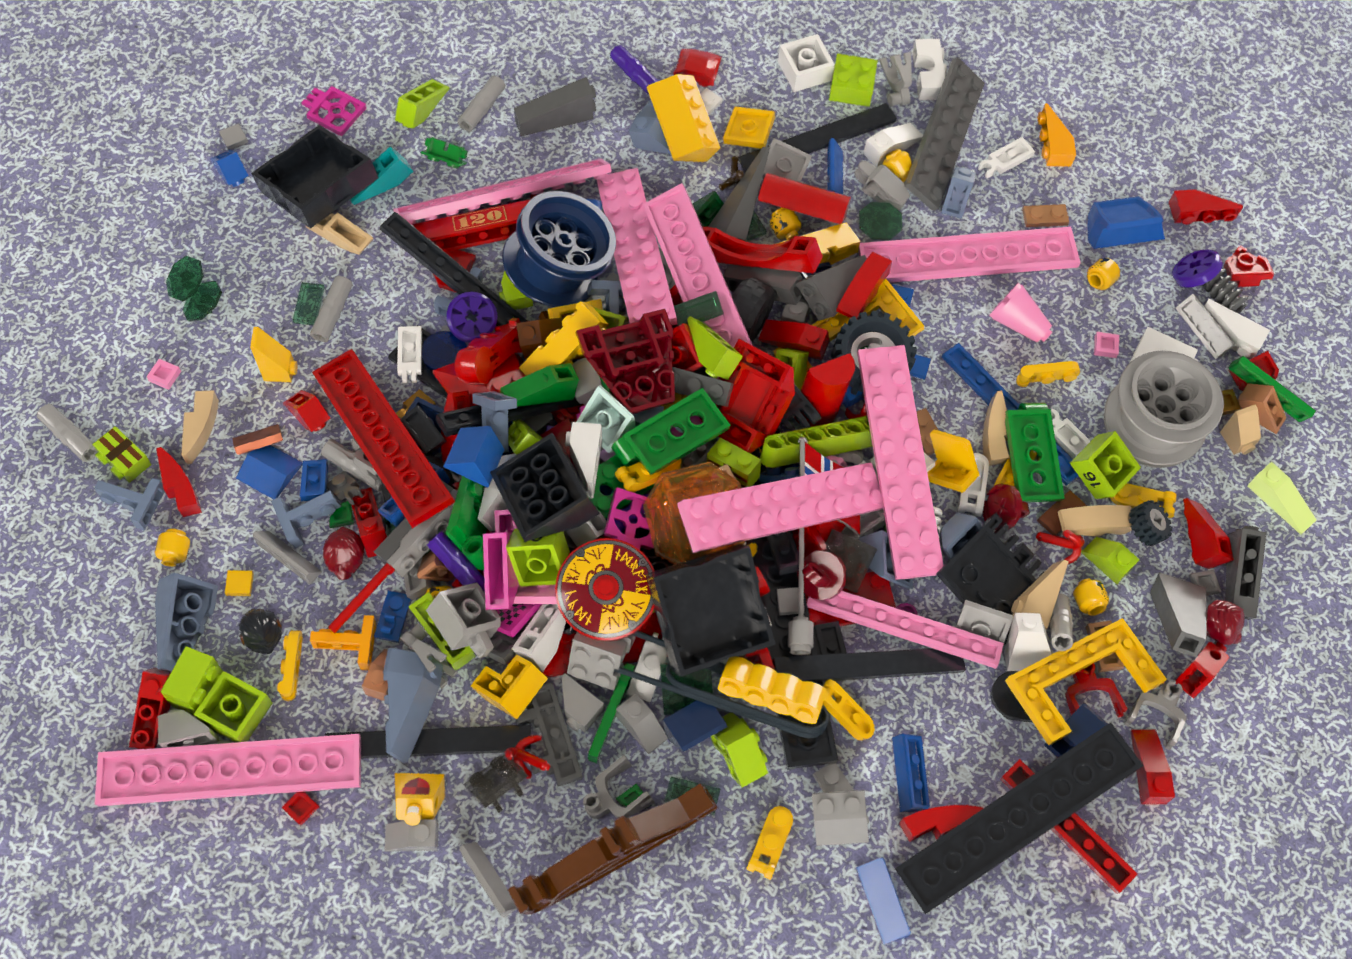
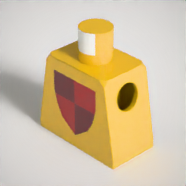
(418, 796)

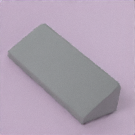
(286, 556)
(488, 878)

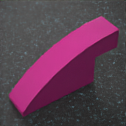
(499, 574)

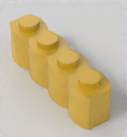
(776, 690)

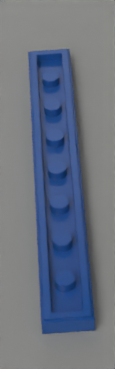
(986, 387)

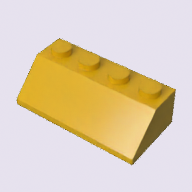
(683, 118)

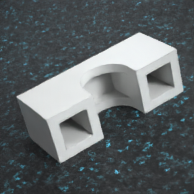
(929, 55)

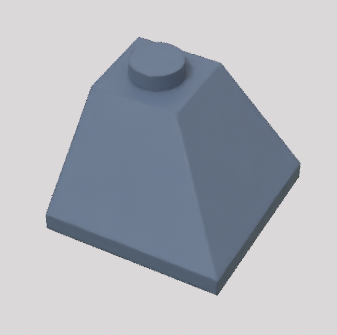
(958, 532)
(882, 560)

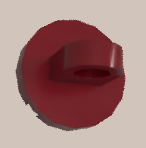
(1007, 503)
(823, 575)

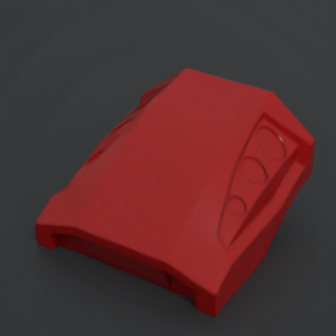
(700, 64)

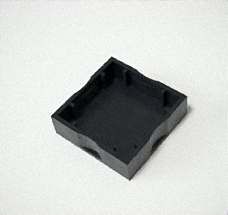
(315, 176)
(710, 609)

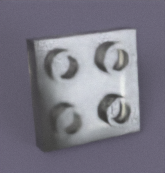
(855, 556)
(495, 781)

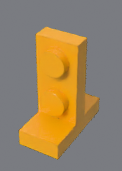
(349, 641)

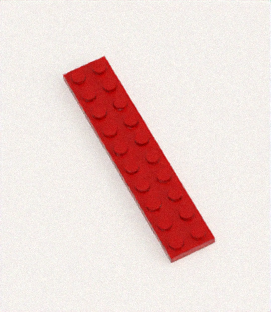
(383, 438)

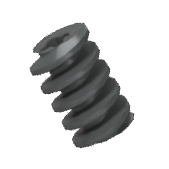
(1225, 292)

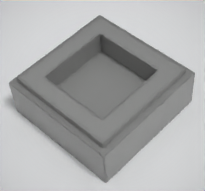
(233, 136)
(1208, 580)
(788, 601)

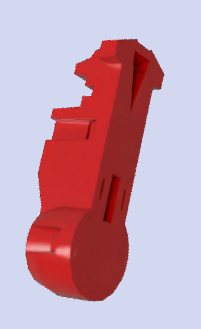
(484, 354)

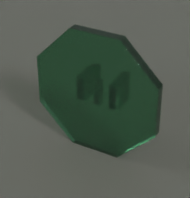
(880, 220)
(184, 278)
(202, 302)

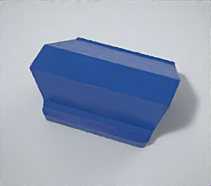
(1123, 222)

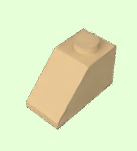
(1242, 430)

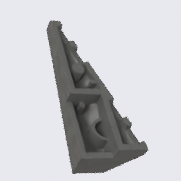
(738, 209)

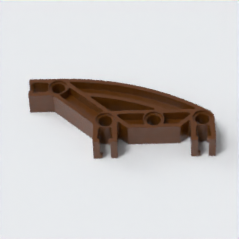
(612, 850)

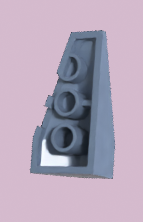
(647, 131)
(181, 614)
(409, 699)

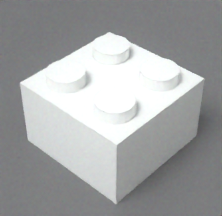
(806, 63)

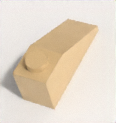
(1042, 593)

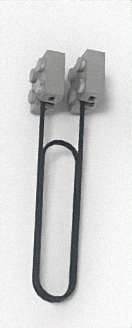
(602, 665)

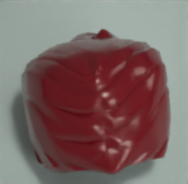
(343, 552)
(1224, 622)

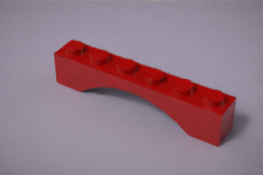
(796, 254)

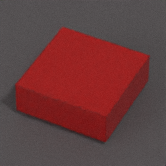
(300, 807)

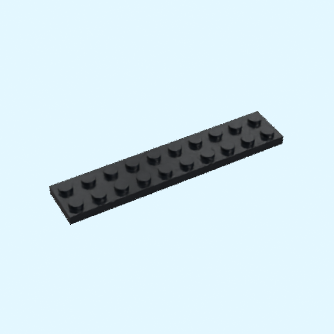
(798, 750)
(1018, 817)

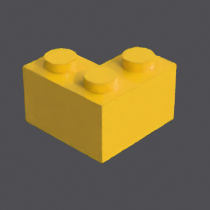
(512, 688)

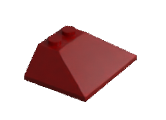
(502, 375)
(758, 397)

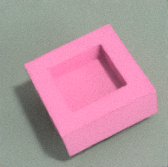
(1106, 345)
(163, 374)

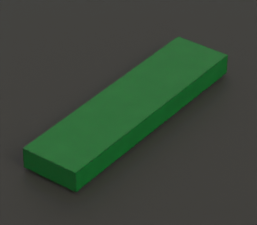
(1254, 375)
(609, 715)

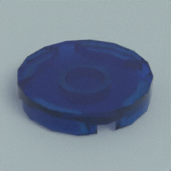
(441, 349)

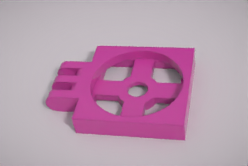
(321, 99)
(611, 529)

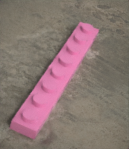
(911, 627)

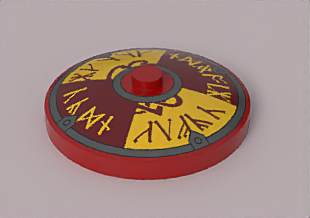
(605, 589)

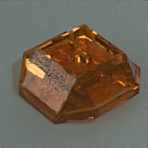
(663, 515)

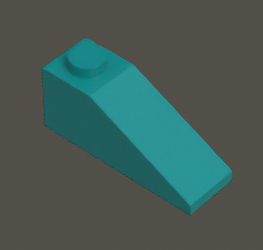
(391, 172)

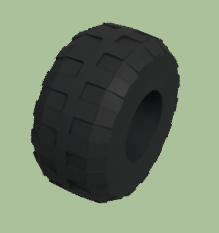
(754, 303)

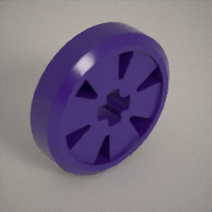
(1197, 268)
(475, 304)

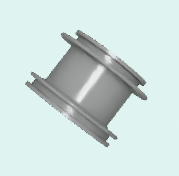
(1154, 426)

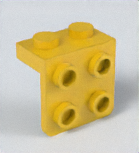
(954, 463)

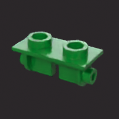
(453, 155)

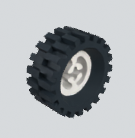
(874, 333)

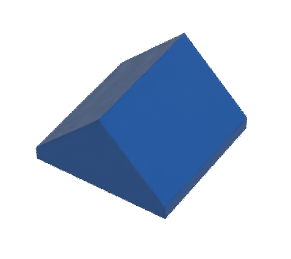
(475, 454)

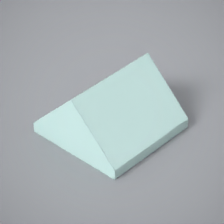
(611, 414)

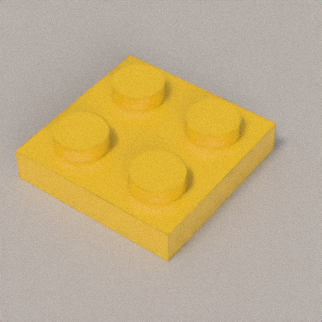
(749, 127)

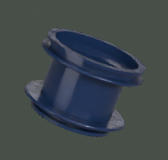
(558, 248)

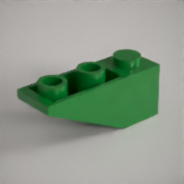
(544, 386)

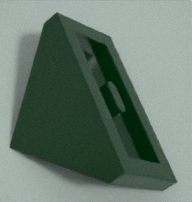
(707, 208)

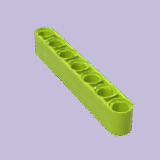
(826, 439)

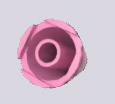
(1022, 315)

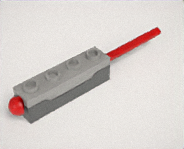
(400, 554)

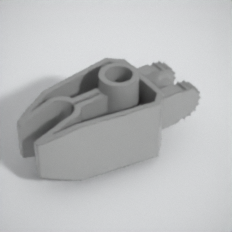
(882, 184)

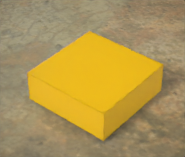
(239, 583)

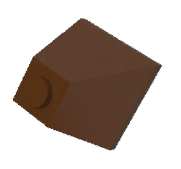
(534, 333)

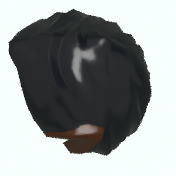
(260, 630)

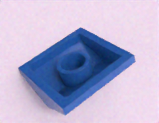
(268, 470)

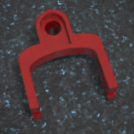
(1087, 681)

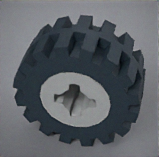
(1150, 523)

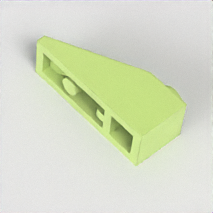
(1283, 497)

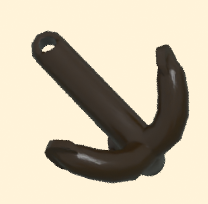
(736, 174)

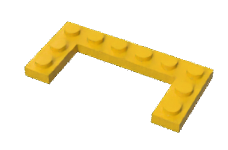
(888, 302)
(1031, 681)

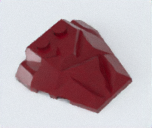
(634, 360)

